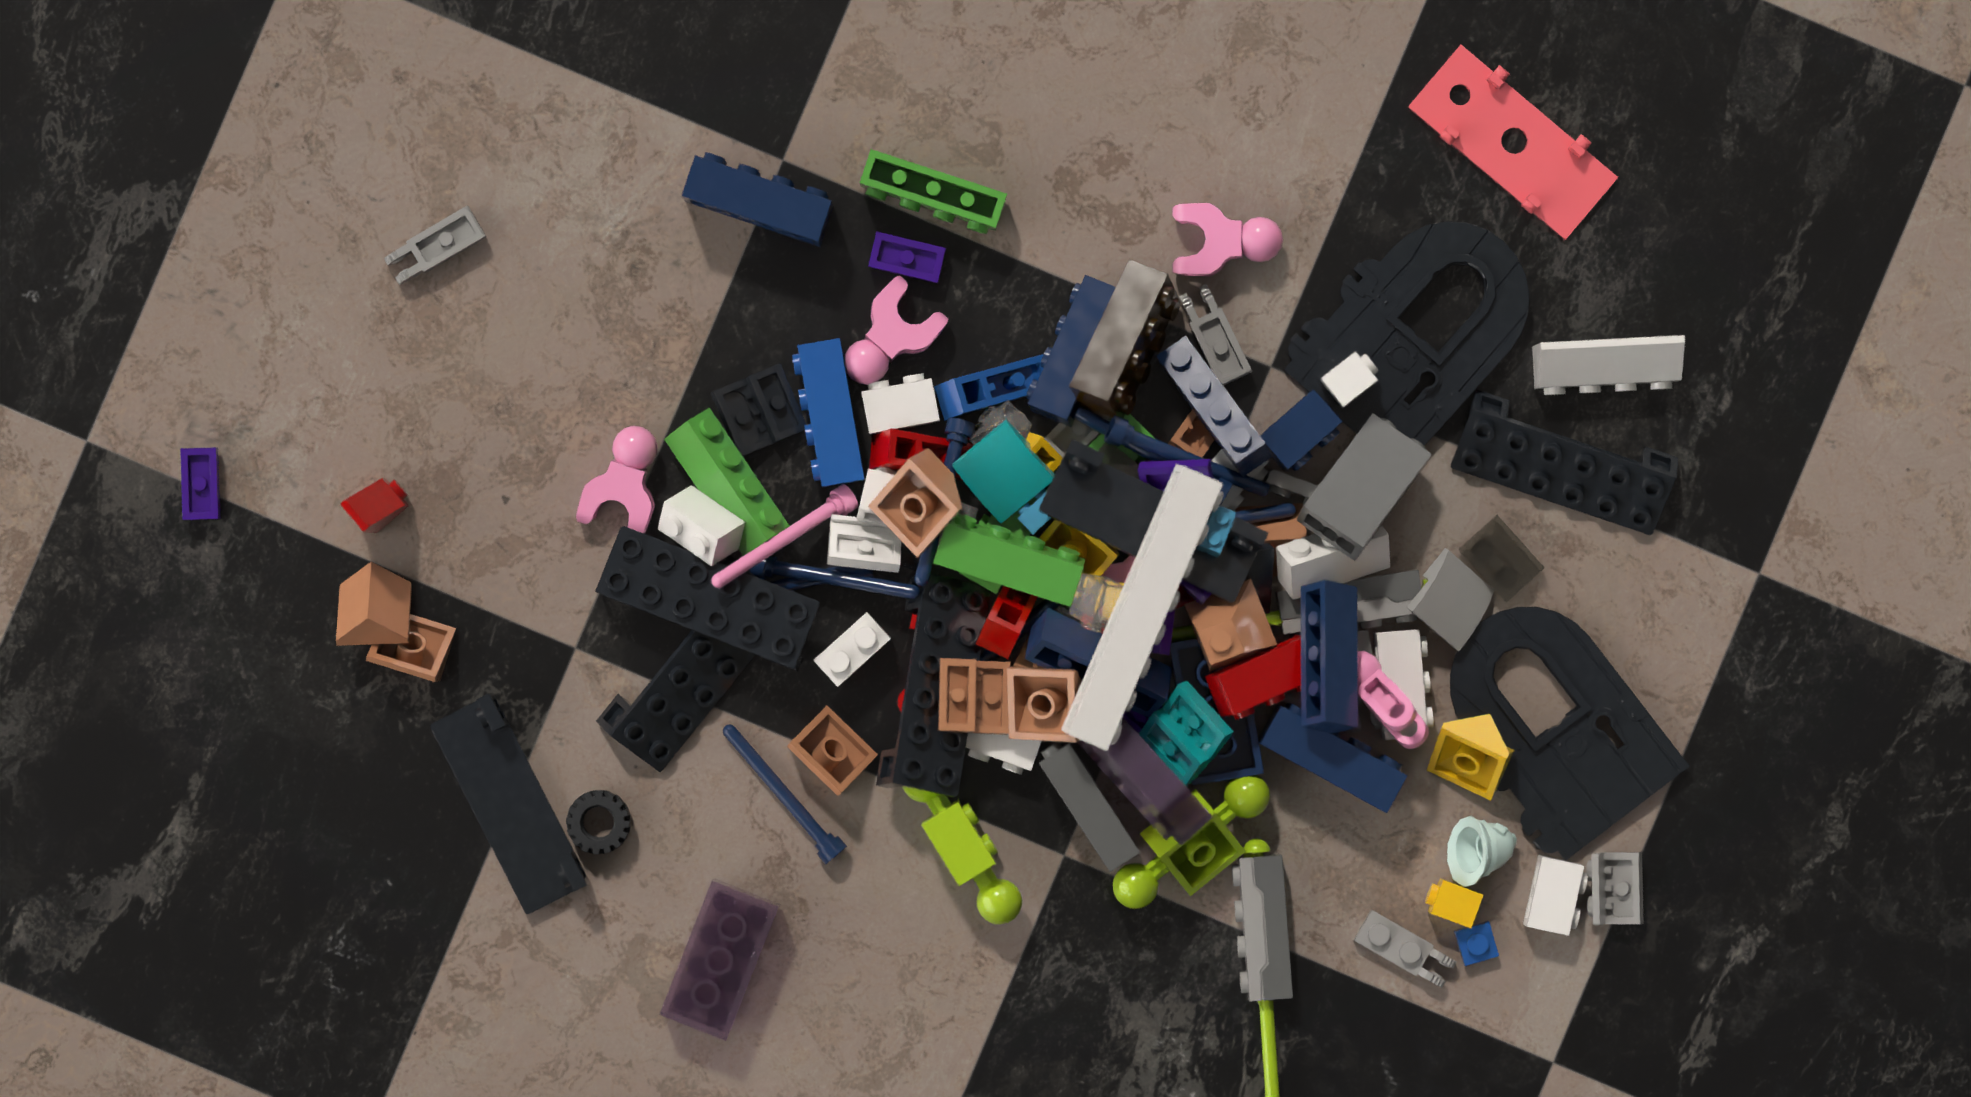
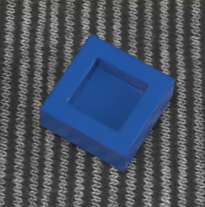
(1476, 943)

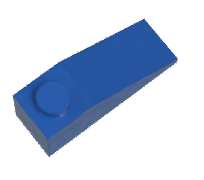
(987, 387)

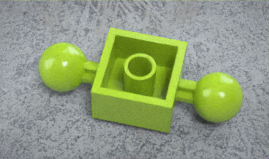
(968, 855)
(1201, 855)

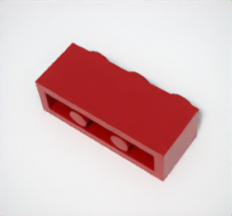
(1257, 679)

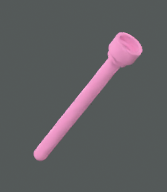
(839, 502)

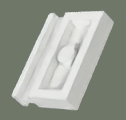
(862, 545)

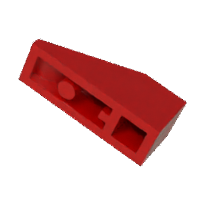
(894, 447)
(376, 505)
(1006, 621)

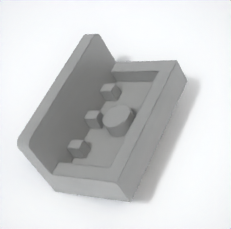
(1616, 888)

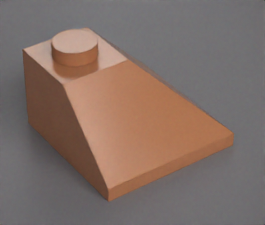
(918, 501)
(1230, 630)

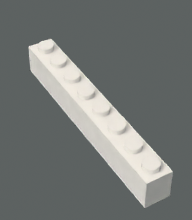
(1142, 607)

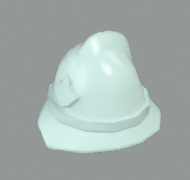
(1478, 849)

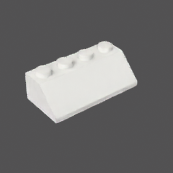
(1608, 362)

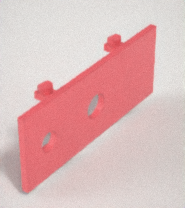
(1553, 172)

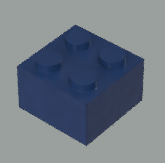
(1300, 430)

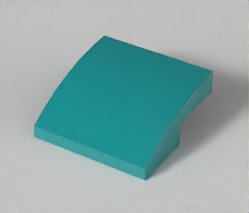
(1003, 471)
(1186, 733)

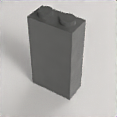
(1364, 486)
(1087, 805)

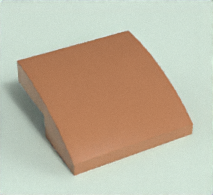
(973, 696)

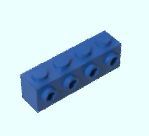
(830, 413)

